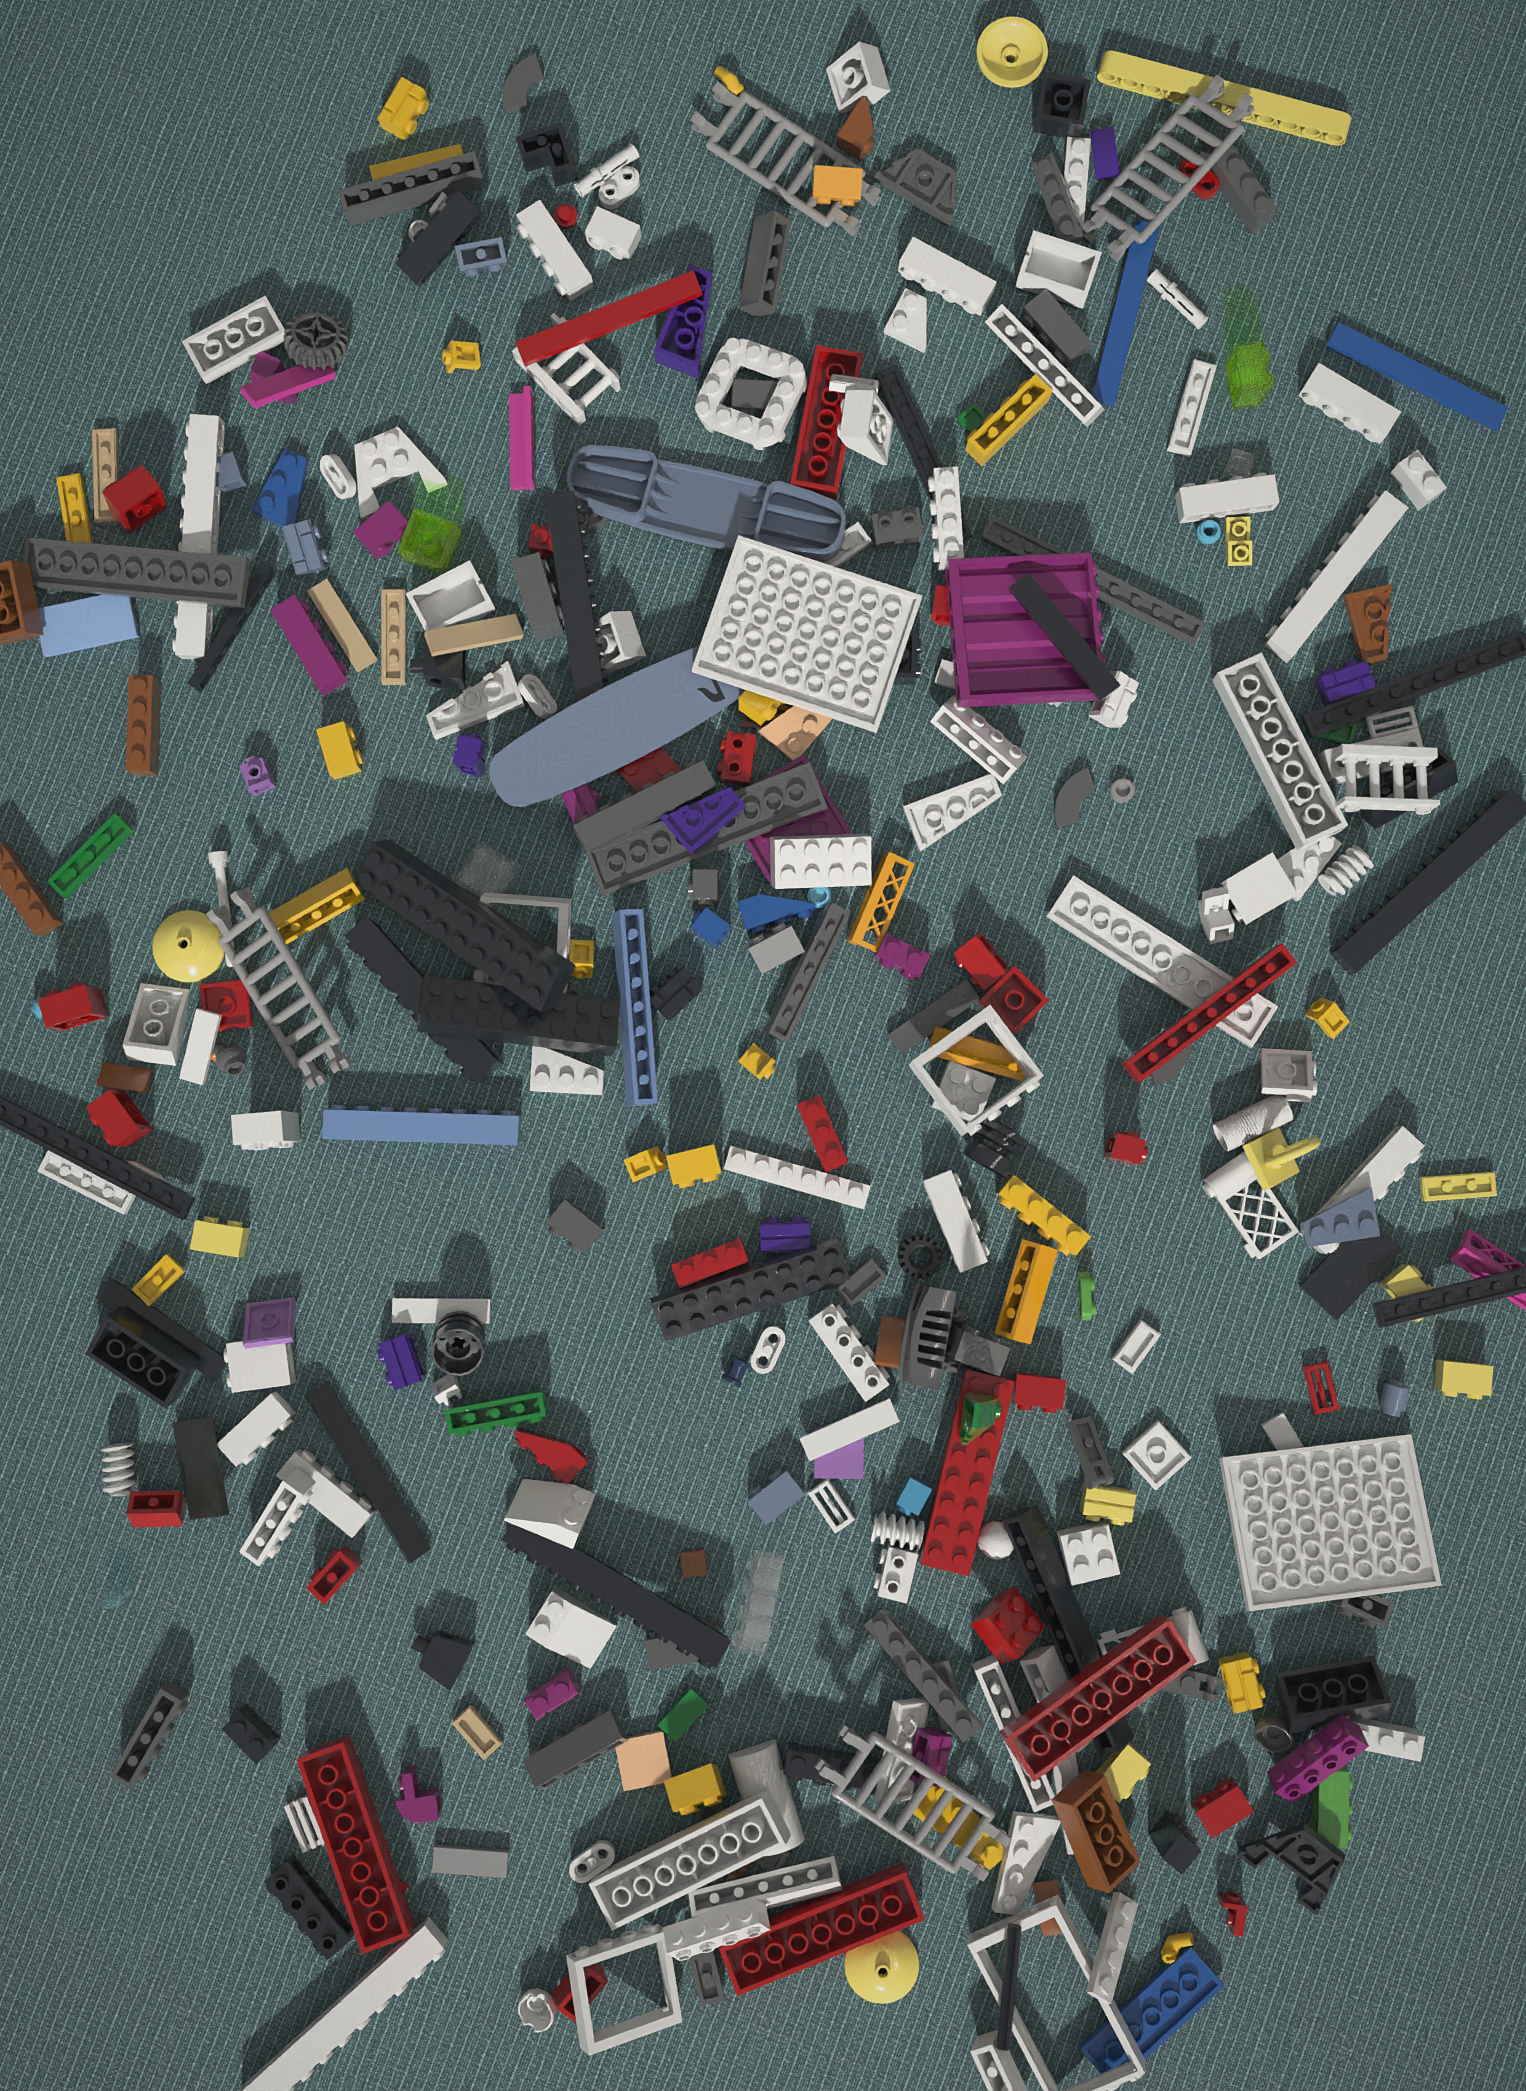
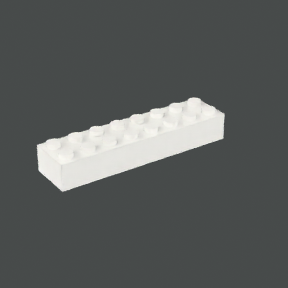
(1279, 752)
(690, 1859)

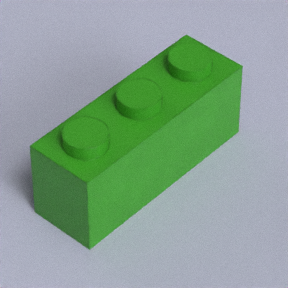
(1332, 1808)

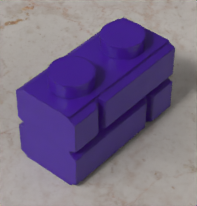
(1344, 682)
(470, 755)
(784, 1236)
(401, 1361)

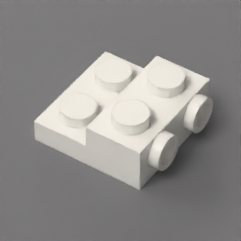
(1288, 1074)

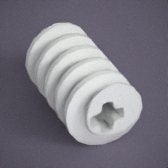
(1344, 870)
(118, 1469)
(897, 1530)

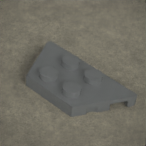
(923, 183)

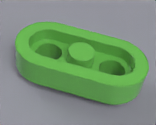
(1085, 1305)

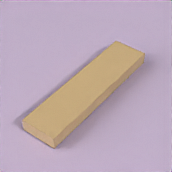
(105, 470)
(342, 625)
(473, 634)
(393, 637)

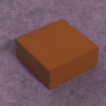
(693, 1563)

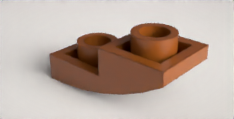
(890, 1341)
(1044, 1891)

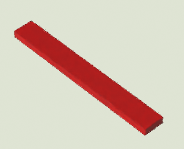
(609, 318)

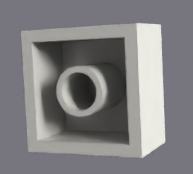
(965, 1090)
(1088, 1552)

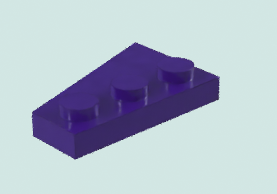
(702, 820)

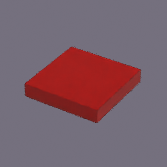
(230, 1001)

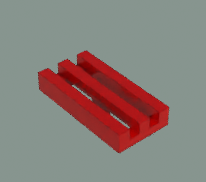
(1311, 1390)

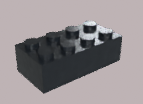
(142, 1357)
(1324, 1692)

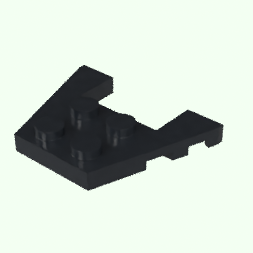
(1303, 1853)

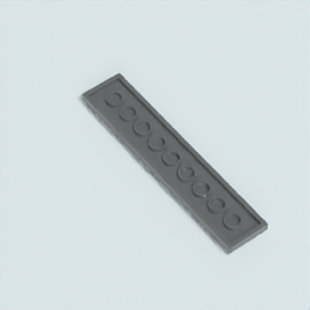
(138, 572)
(657, 850)

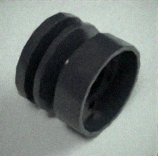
(995, 1147)
(458, 1343)

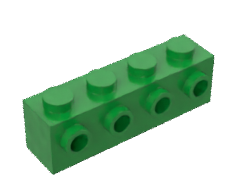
(497, 1411)

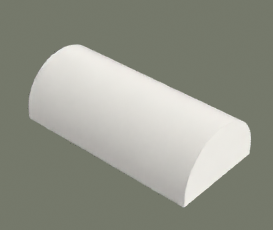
(235, 340)
(760, 1769)

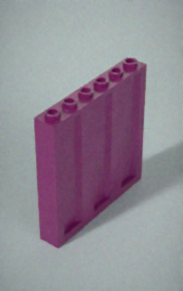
(997, 645)

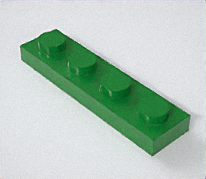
(90, 856)

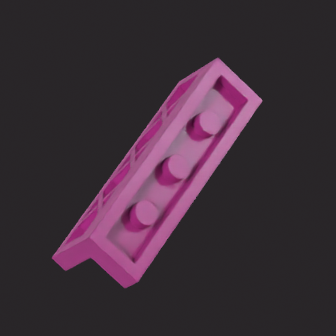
(522, 440)
(1481, 1262)

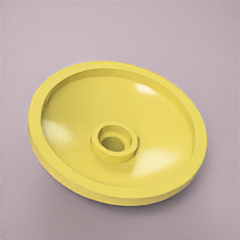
(1014, 40)
(200, 956)
(890, 1952)

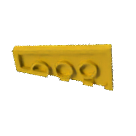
(986, 1850)

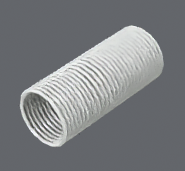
(1257, 1120)

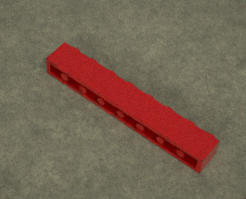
(1209, 1013)

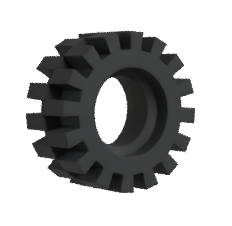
(931, 1246)

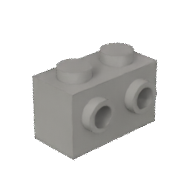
(775, 947)

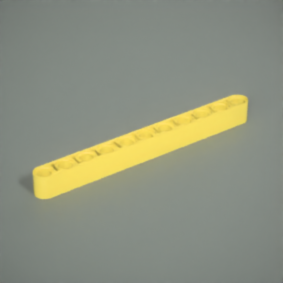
(1270, 109)

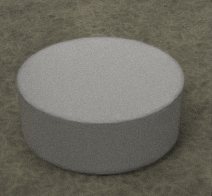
(1122, 790)

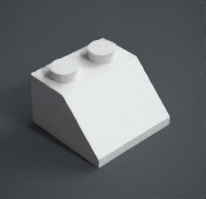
(858, 75)
(619, 640)

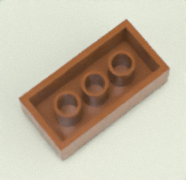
(1096, 1831)

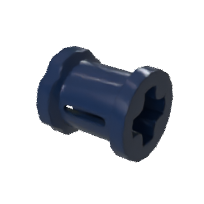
(736, 1371)

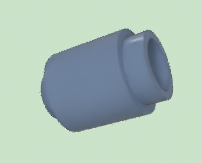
(1394, 1397)

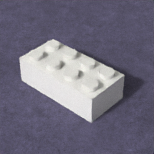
(820, 861)

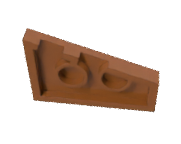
(1368, 619)

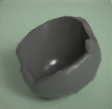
(1273, 1734)

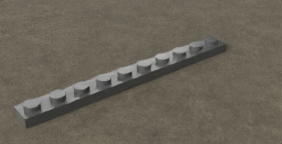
(1110, 588)

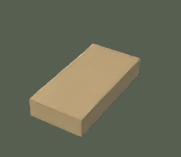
(477, 1732)

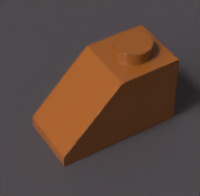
(857, 132)

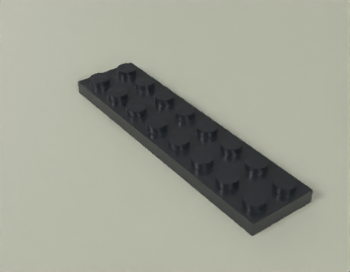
(750, 1289)

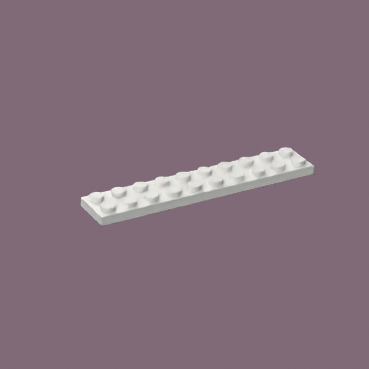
(1153, 956)

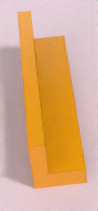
(871, 900)
(979, 1054)

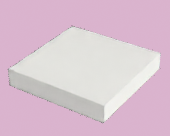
(1156, 1454)

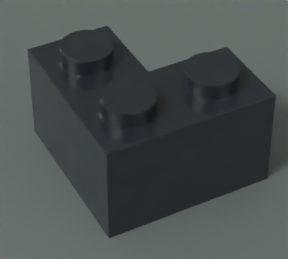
(548, 148)

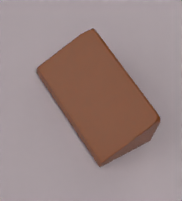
(124, 1077)

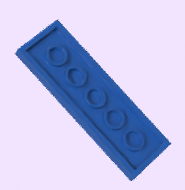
(1156, 2010)

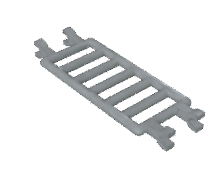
(1203, 103)
(735, 104)
(329, 1046)
(896, 1828)

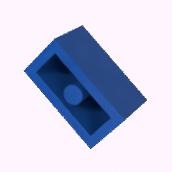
(709, 927)

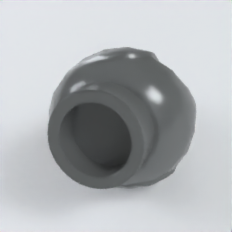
(229, 1059)

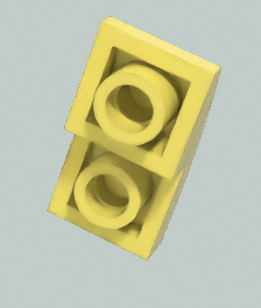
(1237, 541)

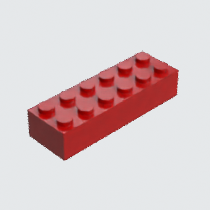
(819, 449)

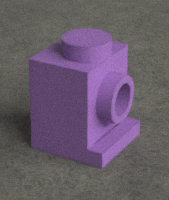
(262, 781)

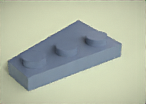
(1346, 1221)

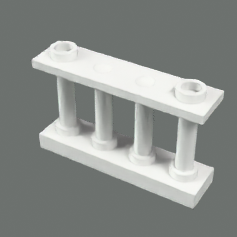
(559, 392)
(1397, 757)

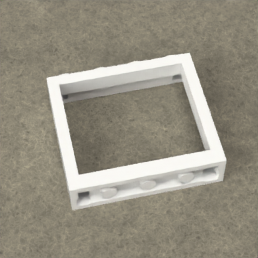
(564, 921)
(1010, 1043)
(634, 2028)

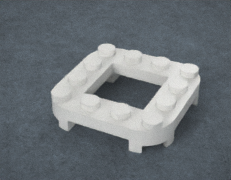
(742, 426)

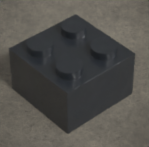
(1061, 105)

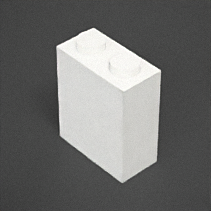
(1258, 889)
(259, 1366)

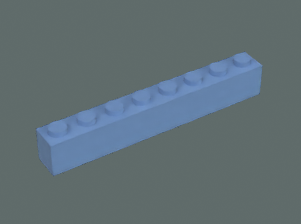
(634, 1007)
(421, 1127)

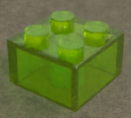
(1248, 375)
(430, 542)

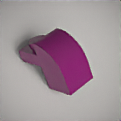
(266, 366)
(415, 1804)

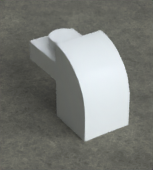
(1215, 915)

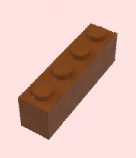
(143, 725)
(25, 893)

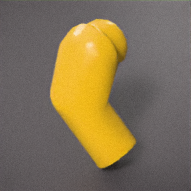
(729, 80)
(1173, 1945)

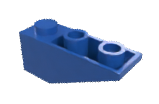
(766, 910)

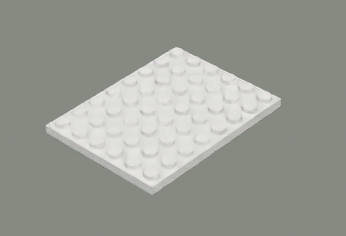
(807, 634)
(1329, 1522)

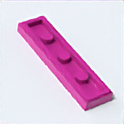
(285, 384)

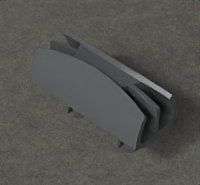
(927, 1336)

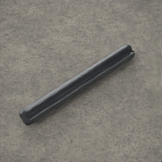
(1008, 1987)

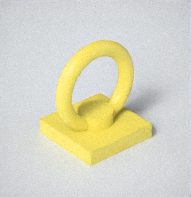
(1274, 1159)

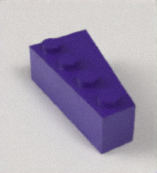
(684, 331)

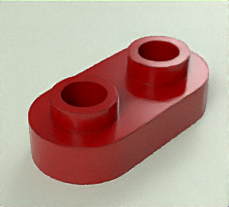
(1209, 179)

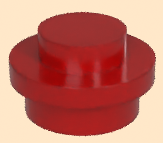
(565, 216)

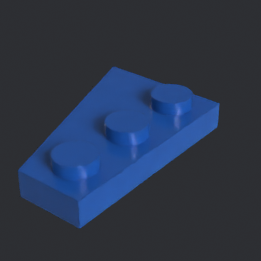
(282, 492)

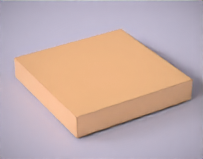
(644, 1760)

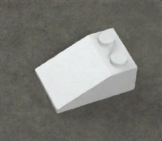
(866, 425)
(157, 1024)
(551, 1510)
(571, 1628)

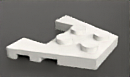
(387, 460)

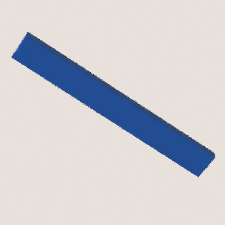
(1123, 318)
(1417, 376)

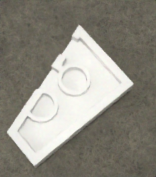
(1306, 864)
(563, 1074)

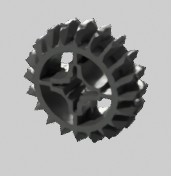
(316, 339)

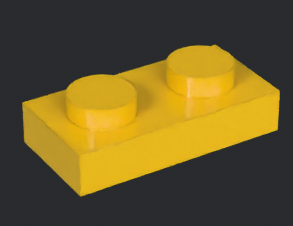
(158, 1280)

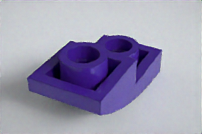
(1104, 152)

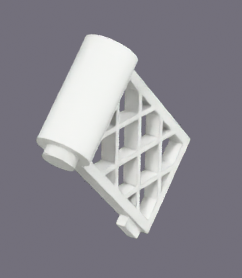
(1237, 1176)
(1185, 1625)

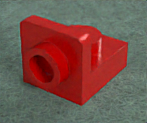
(1237, 1915)

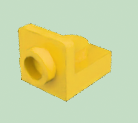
(461, 355)
(582, 955)
(1328, 1017)
(758, 1062)
(645, 1163)

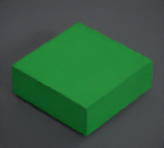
(971, 418)

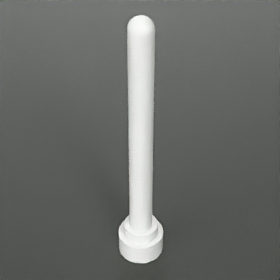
(219, 862)

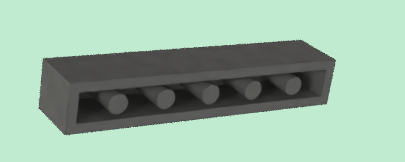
(411, 188)
(644, 807)

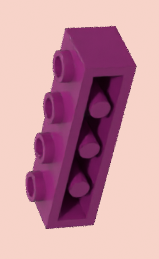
(309, 644)
(1317, 1759)

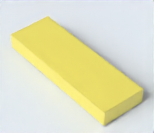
(1457, 1186)

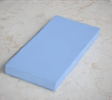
(87, 624)

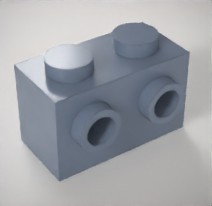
(481, 255)

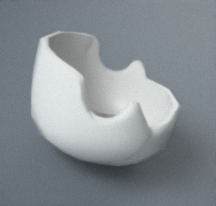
(994, 1541)
(537, 2009)

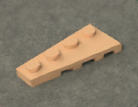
(794, 731)

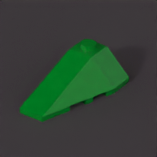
(978, 1415)

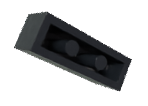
(1175, 1841)

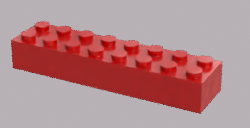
(964, 1480)
(1097, 1697)
(355, 1844)
(824, 1929)

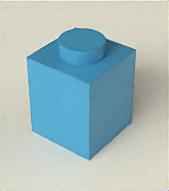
(912, 1495)

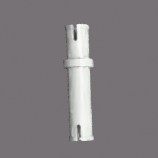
(602, 173)
(1177, 299)

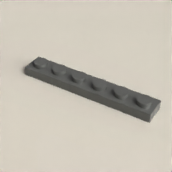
(807, 971)
(923, 1675)

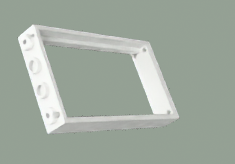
(1029, 1918)

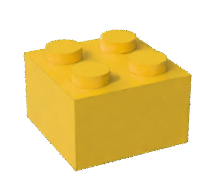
(694, 1165)
(695, 1789)

